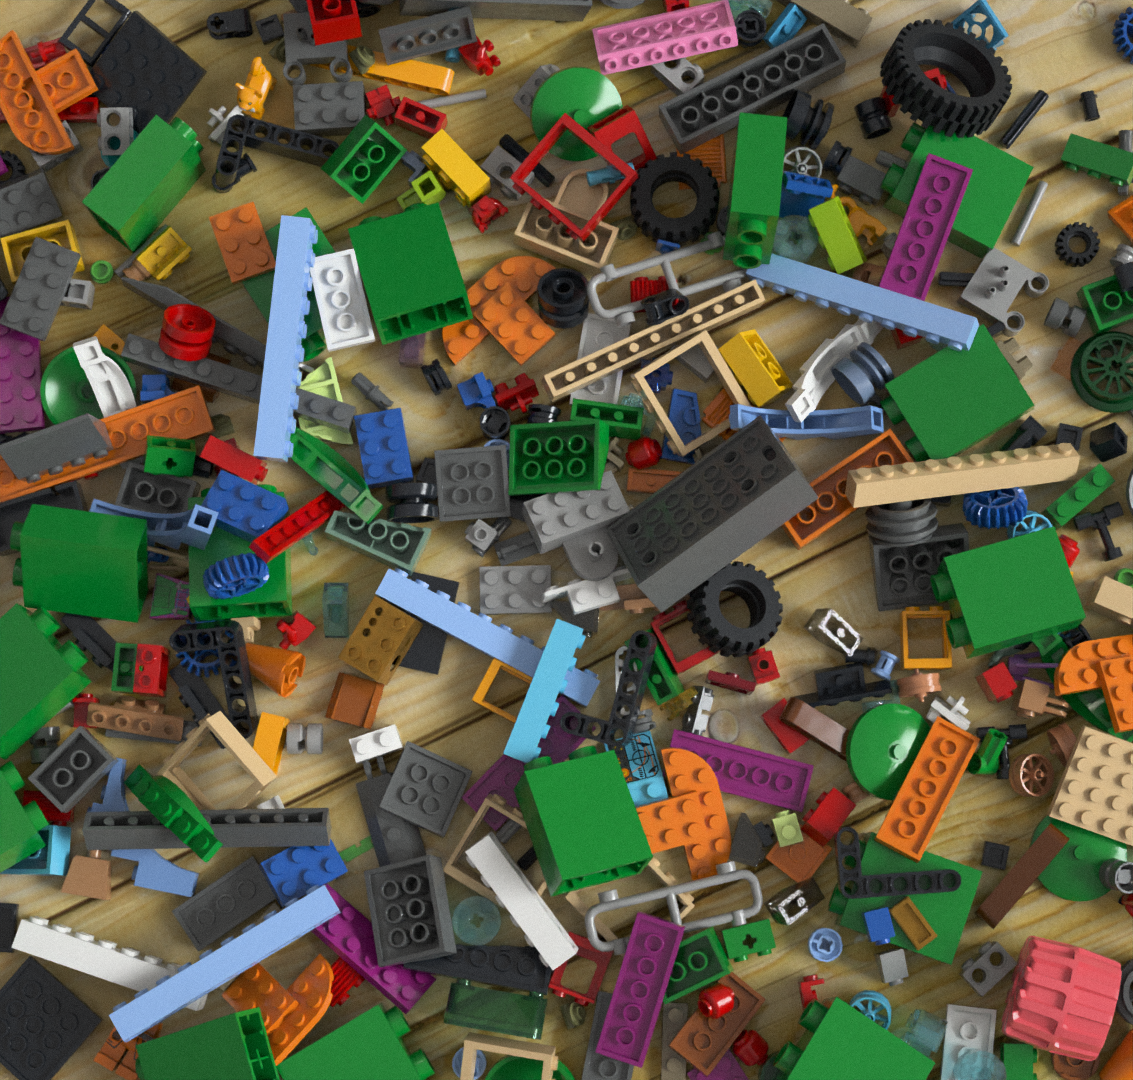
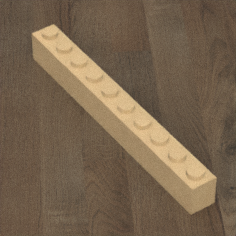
(652, 341)
(961, 475)

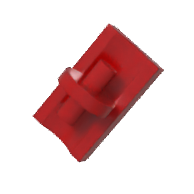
(45, 53)
(517, 396)

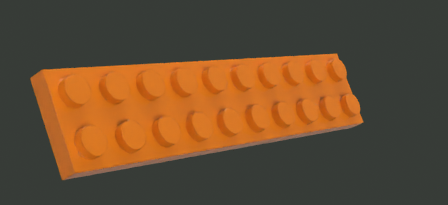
(174, 416)

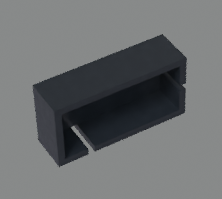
(18, 508)

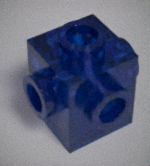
(664, 379)

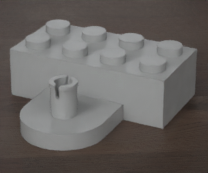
(579, 526)

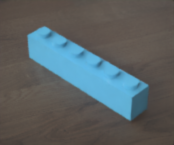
(543, 691)

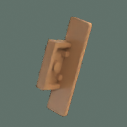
(634, 600)
(136, 717)

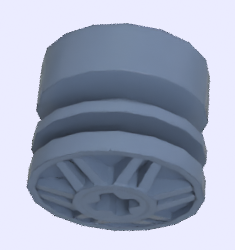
(863, 373)

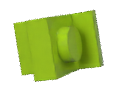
(425, 190)

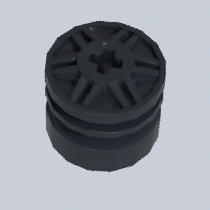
(808, 120)

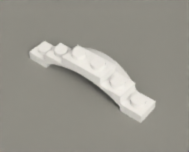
(817, 369)
(106, 380)

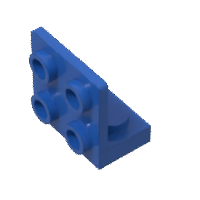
(802, 193)

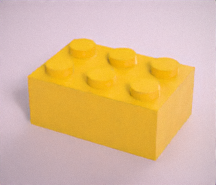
(455, 169)
(17, 246)
(755, 368)

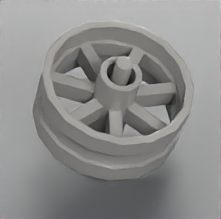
(800, 166)

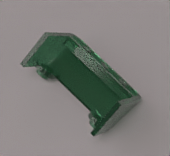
(495, 1010)

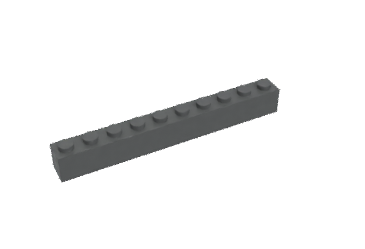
(234, 382)
(231, 827)

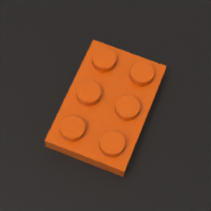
(243, 242)

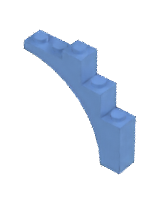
(820, 423)
(168, 529)
(153, 870)

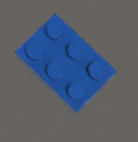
(384, 448)
(244, 507)
(300, 869)

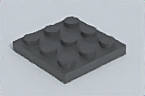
(472, 483)
(425, 789)

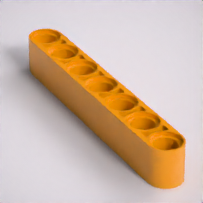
(407, 74)

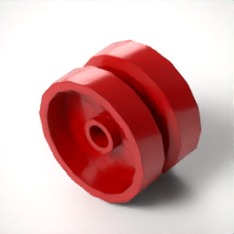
(187, 332)

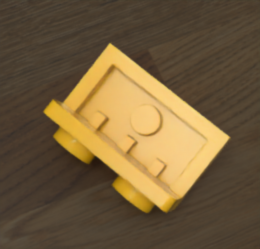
(164, 254)

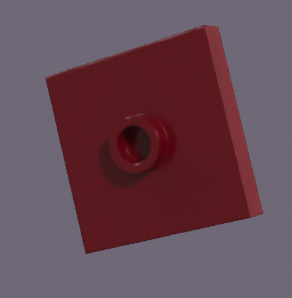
(730, 681)

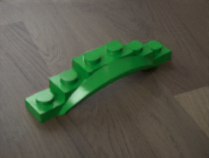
(334, 474)
(1088, 704)
(174, 811)

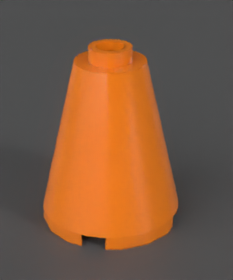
(275, 667)
(1121, 1062)

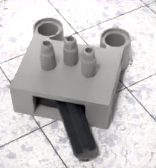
(994, 288)

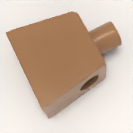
(89, 876)

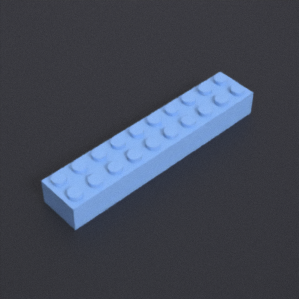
(284, 339)

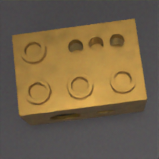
(379, 639)

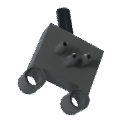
(301, 47)

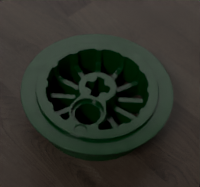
(1087, 389)

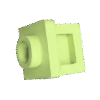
(787, 828)

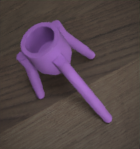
(1018, 666)

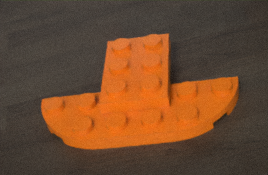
(35, 97)
(502, 311)
(1104, 666)
(691, 815)
(288, 1012)

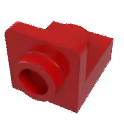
(81, 709)
(806, 993)

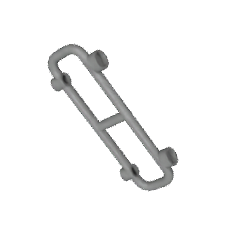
(624, 314)
(726, 873)

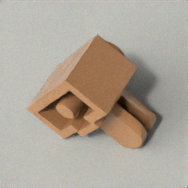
(1031, 700)

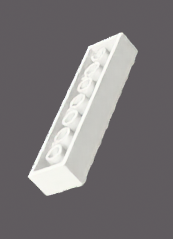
(94, 957)

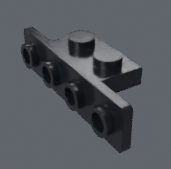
(92, 637)
(843, 684)
(196, 696)

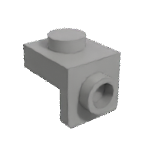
(480, 534)

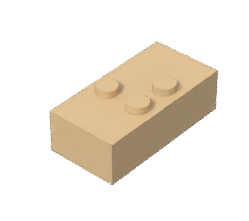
(1112, 600)

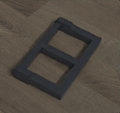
(125, 12)

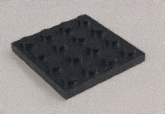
(145, 73)
(41, 1023)

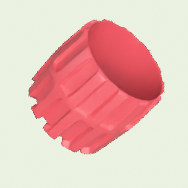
(1062, 998)

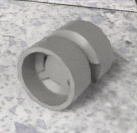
(304, 738)

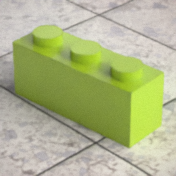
(837, 235)

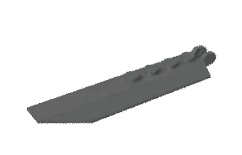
(232, 338)
(391, 836)

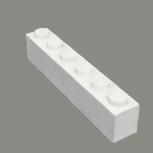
(521, 900)

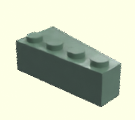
(381, 540)

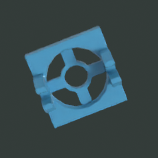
(982, 7)

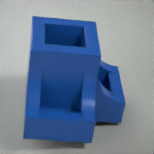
(154, 387)
(477, 392)

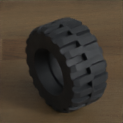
(674, 170)
(757, 594)

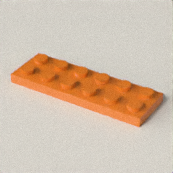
(927, 789)

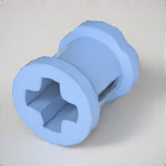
(885, 665)

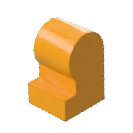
(109, 339)

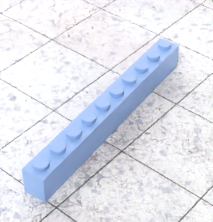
(867, 302)
(477, 631)
(224, 963)

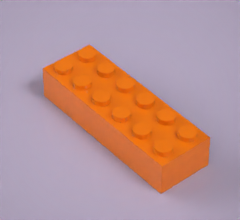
(831, 486)

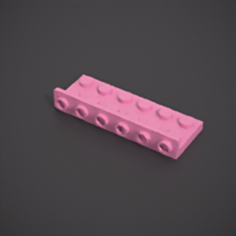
(665, 37)

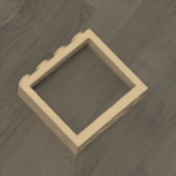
(653, 406)
(235, 744)
(465, 874)
(666, 879)
(507, 1046)

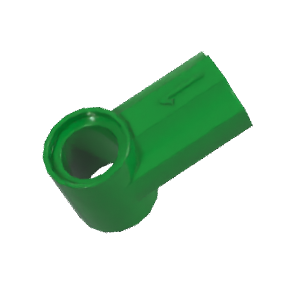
(986, 759)

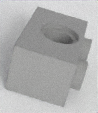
(502, 161)

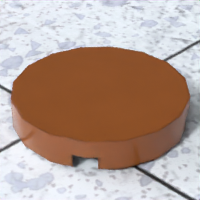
(1074, 1068)

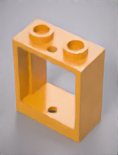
(934, 612)
(487, 682)
(271, 739)

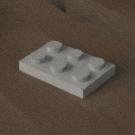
(514, 589)

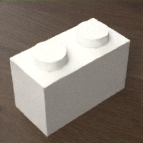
(376, 744)

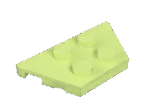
(324, 383)

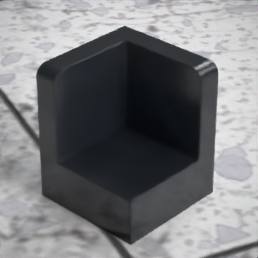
(1108, 442)

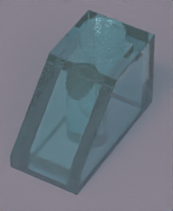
(336, 610)

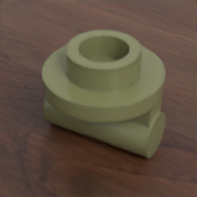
(278, 51)
(363, 58)
(626, 226)
(222, 425)
(573, 1014)

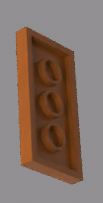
(706, 1040)

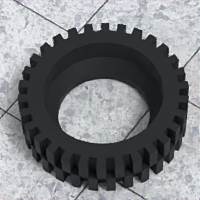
(959, 55)

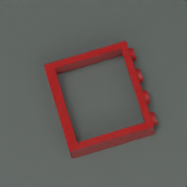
(563, 124)

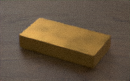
(912, 923)

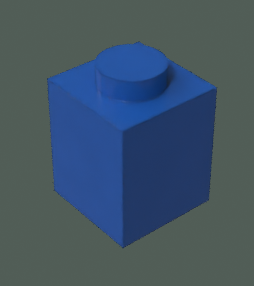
(878, 925)

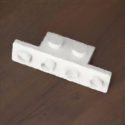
(589, 594)

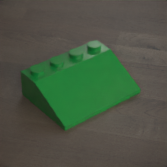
(557, 456)

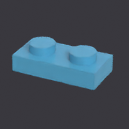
(785, 26)

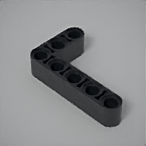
(269, 144)
(229, 667)
(621, 699)
(886, 880)

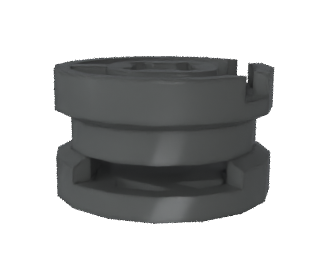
(644, 724)

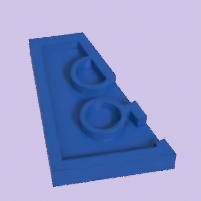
(686, 420)

